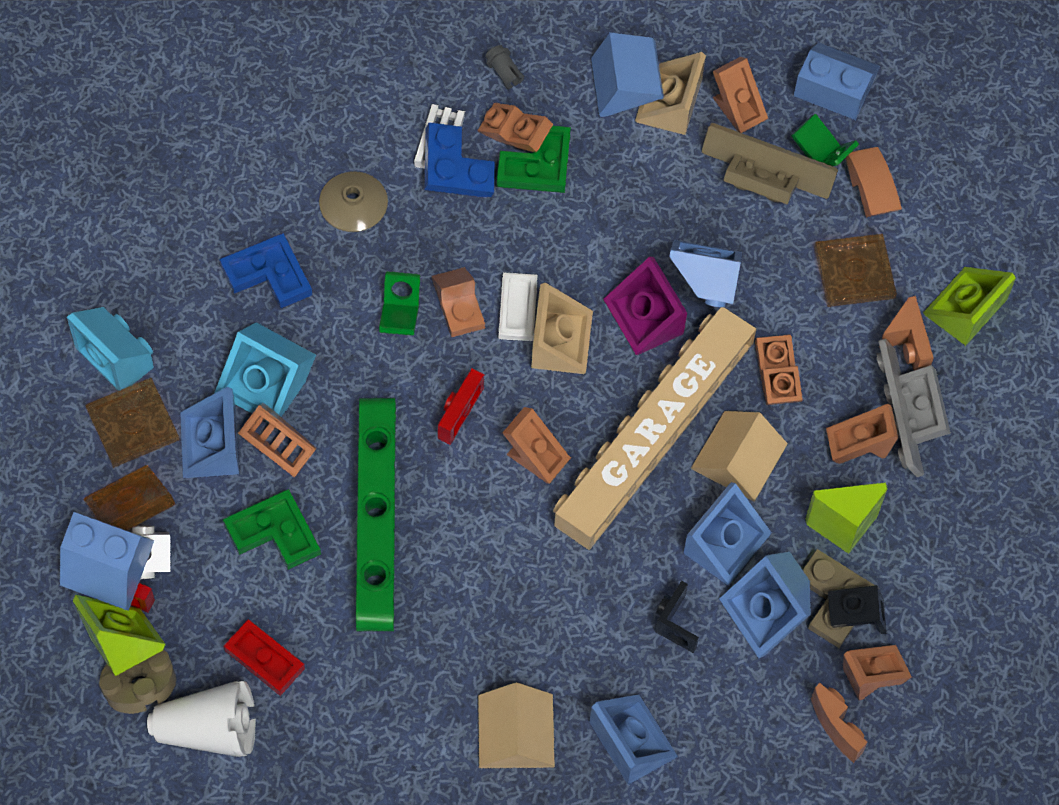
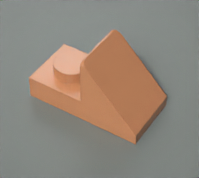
(739, 95)
(458, 301)
(909, 330)
(863, 434)
(535, 446)
(874, 668)

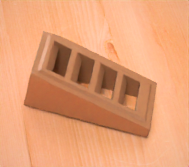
(249, 433)

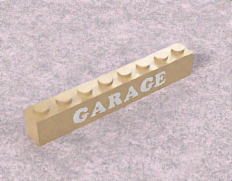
(653, 428)

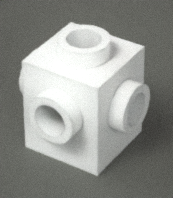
(160, 553)

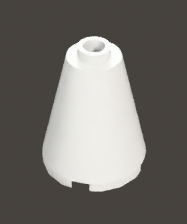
(207, 720)

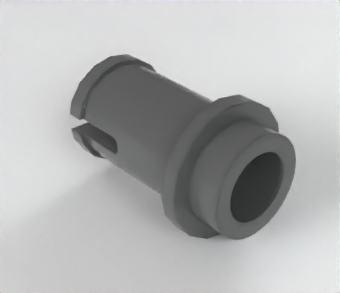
(500, 60)

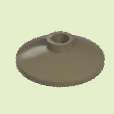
(357, 213)

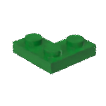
(538, 171)
(274, 520)

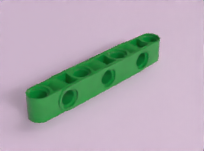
(376, 534)

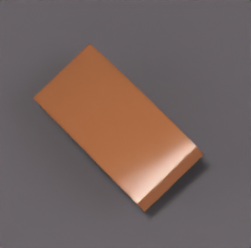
(514, 128)
(875, 182)
(778, 370)
(831, 710)

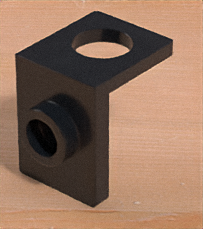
(857, 607)
(667, 628)

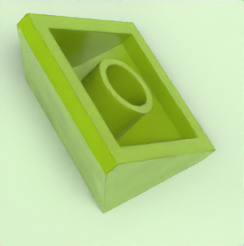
(970, 301)
(845, 512)
(118, 634)

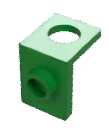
(820, 144)
(400, 312)

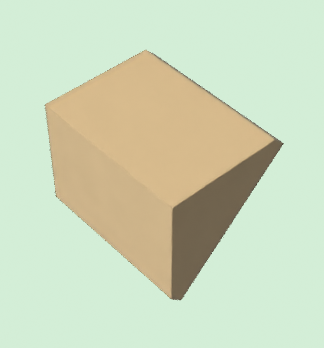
(680, 86)
(561, 332)
(741, 452)
(516, 728)

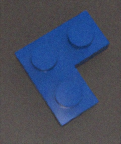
(447, 169)
(268, 262)

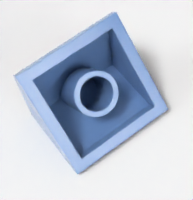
(626, 73)
(210, 436)
(727, 535)
(631, 736)

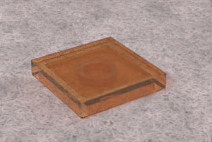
(855, 270)
(132, 422)
(130, 499)

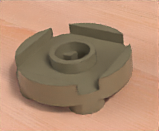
(132, 697)

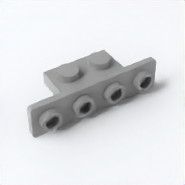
(916, 406)

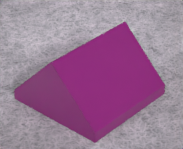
(647, 308)

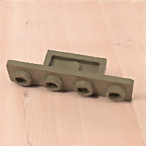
(767, 167)

